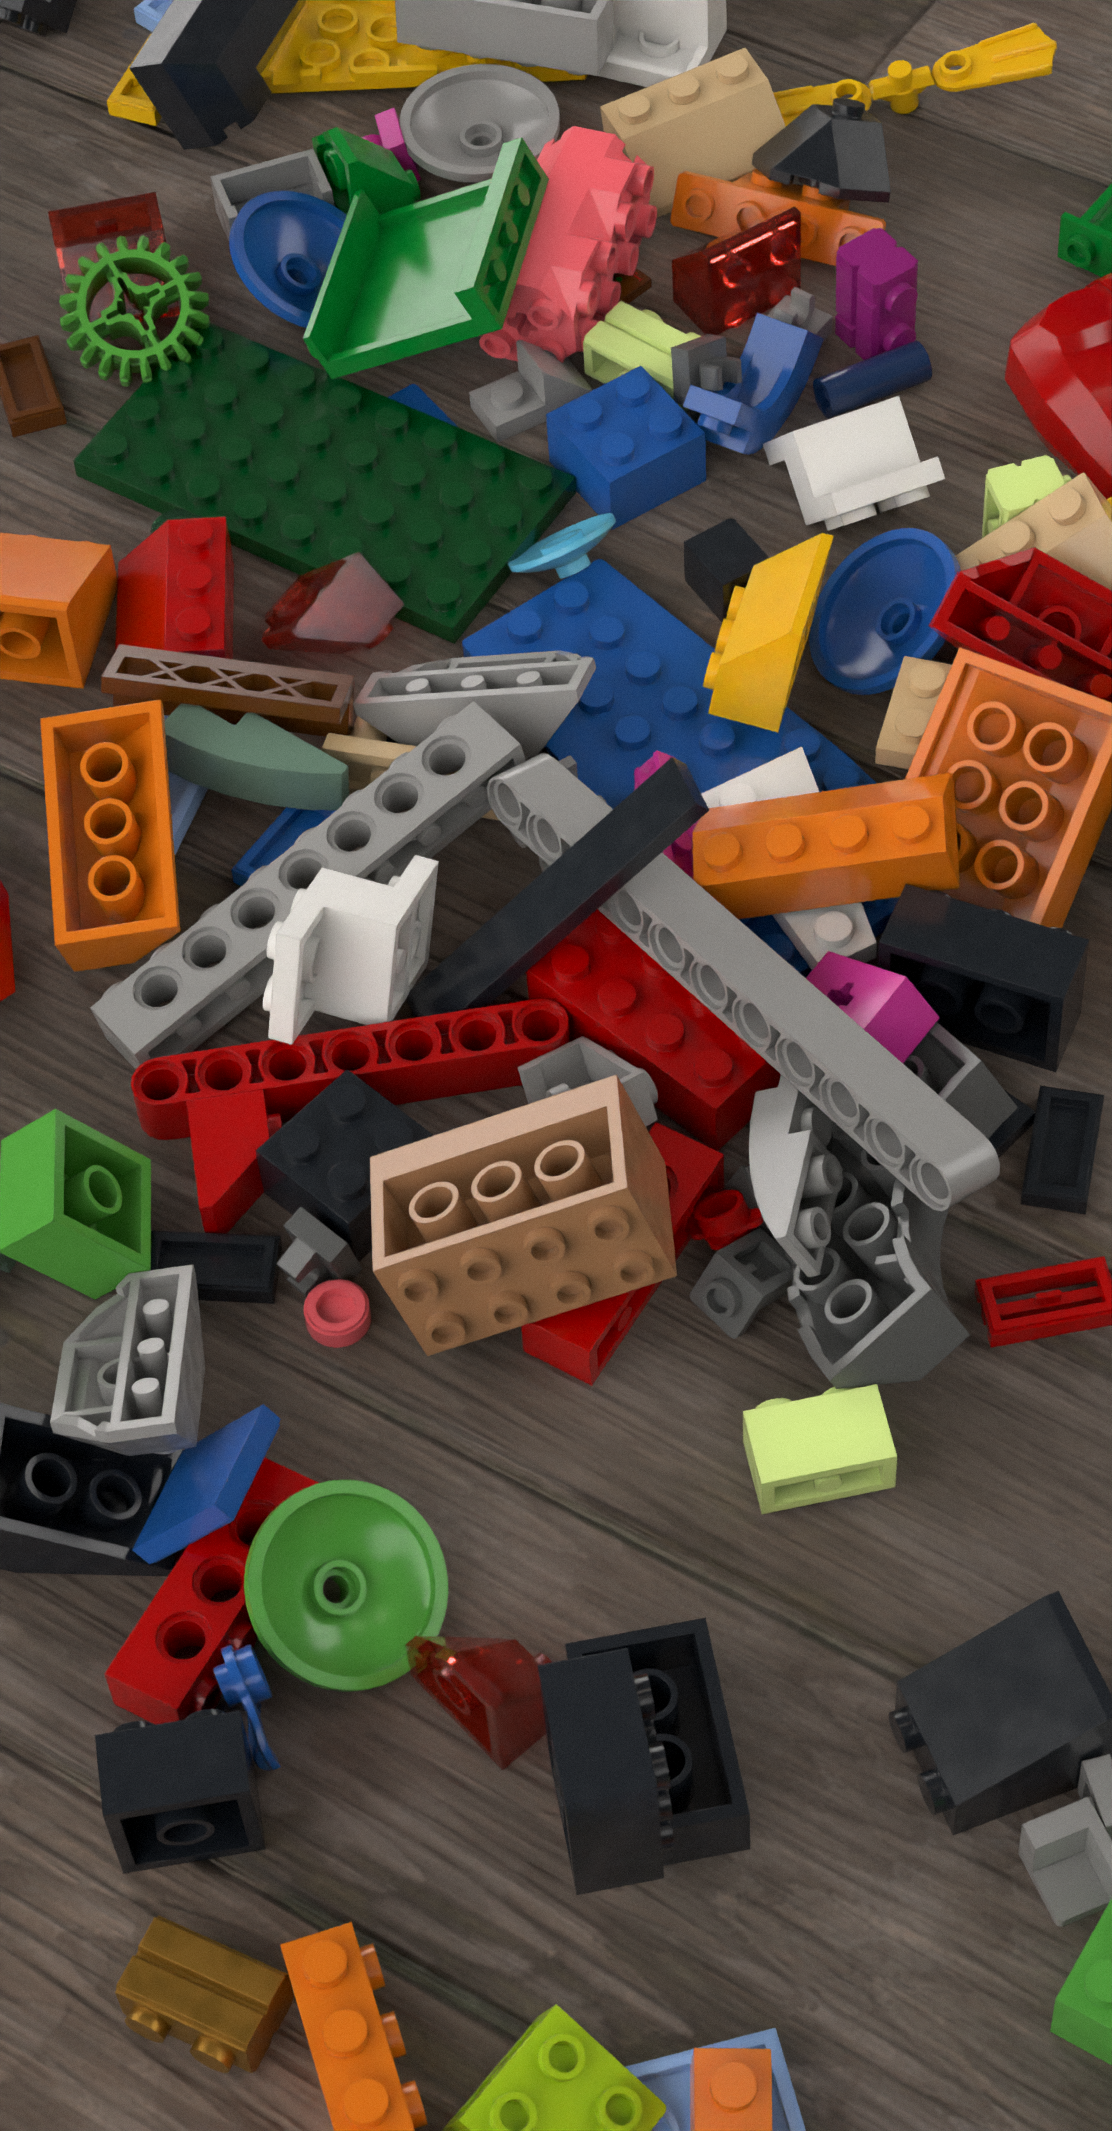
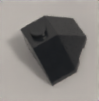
(831, 150)

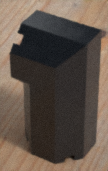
(208, 64)

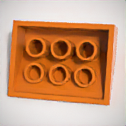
(1026, 784)

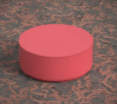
(337, 1313)

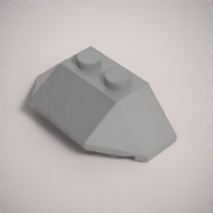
(519, 691)
(135, 1368)

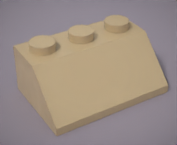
(697, 123)
(1067, 525)

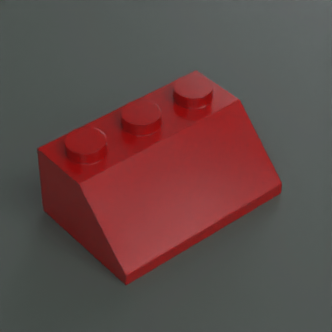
(179, 589)

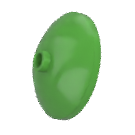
(386, 1575)

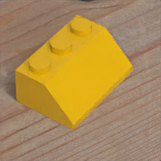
(767, 635)

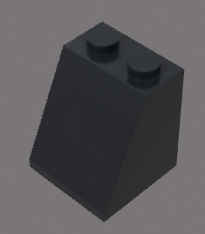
(1005, 1717)

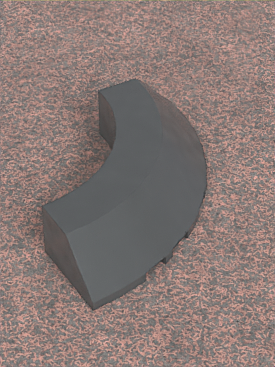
(880, 1288)

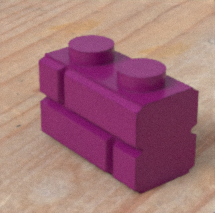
(875, 294)

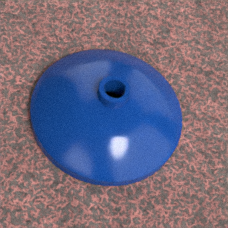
(284, 250)
(881, 610)

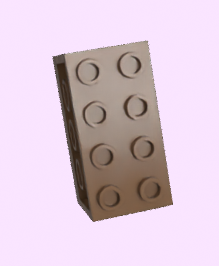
(521, 1216)

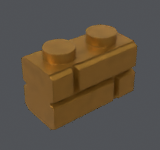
(203, 1996)

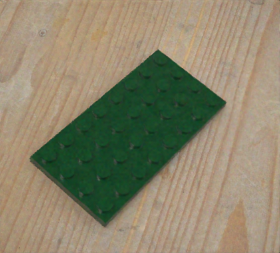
(328, 472)

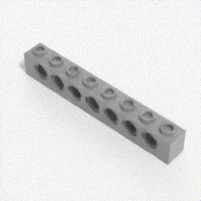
(226, 931)

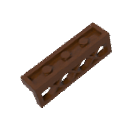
(286, 696)

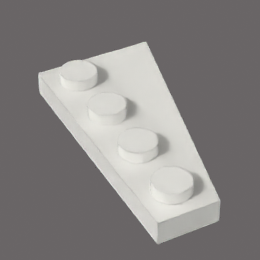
(812, 931)

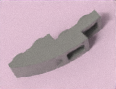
(794, 1172)

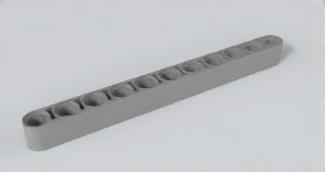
(761, 997)

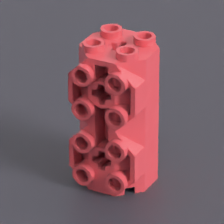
(582, 236)

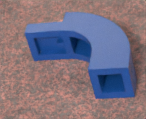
(773, 378)

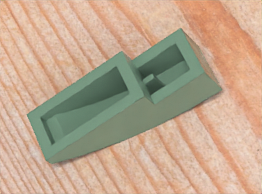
(253, 760)

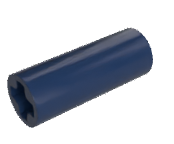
(872, 379)

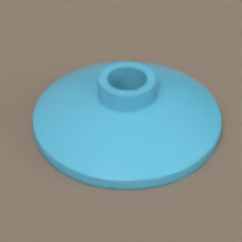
(566, 548)

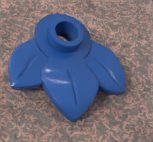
(245, 1683)

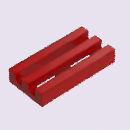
(1049, 1311)

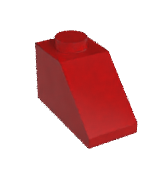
(224, 1148)

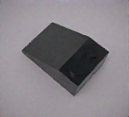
(73, 1502)

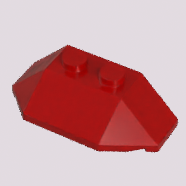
(1034, 618)

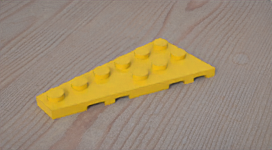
(356, 48)

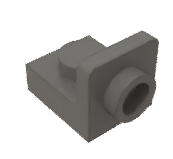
(743, 1281)

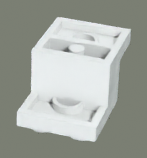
(662, 38)
(855, 462)
(350, 948)

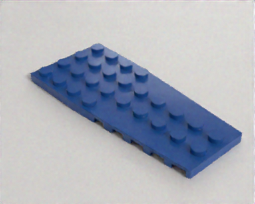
(654, 699)

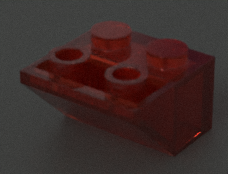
(83, 227)
(740, 272)

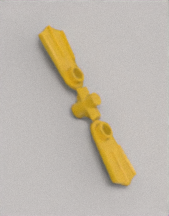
(992, 61)

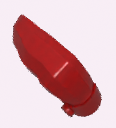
(1064, 379)

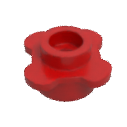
(724, 1219)

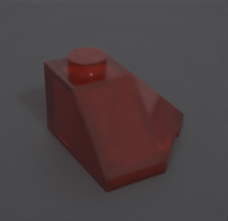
(333, 610)
(484, 1688)

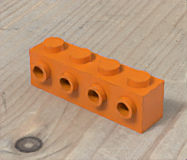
(347, 2034)

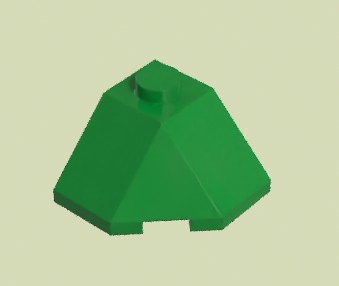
(359, 164)

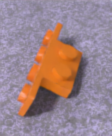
(722, 206)

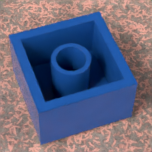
(627, 446)

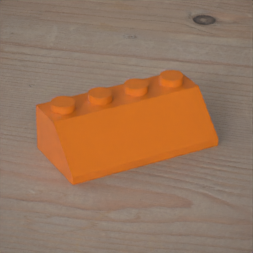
(109, 834)
(829, 847)

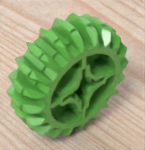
(152, 299)

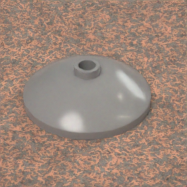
(467, 113)

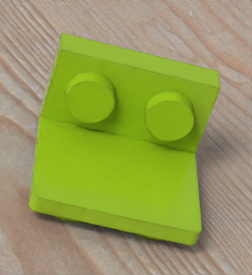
(558, 2082)

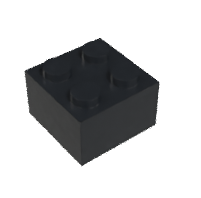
(325, 1157)
(179, 1790)

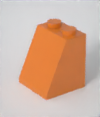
(52, 607)

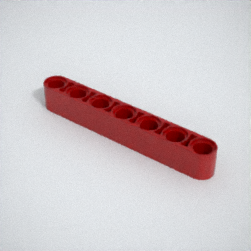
(379, 1051)

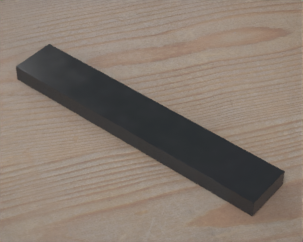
(564, 894)

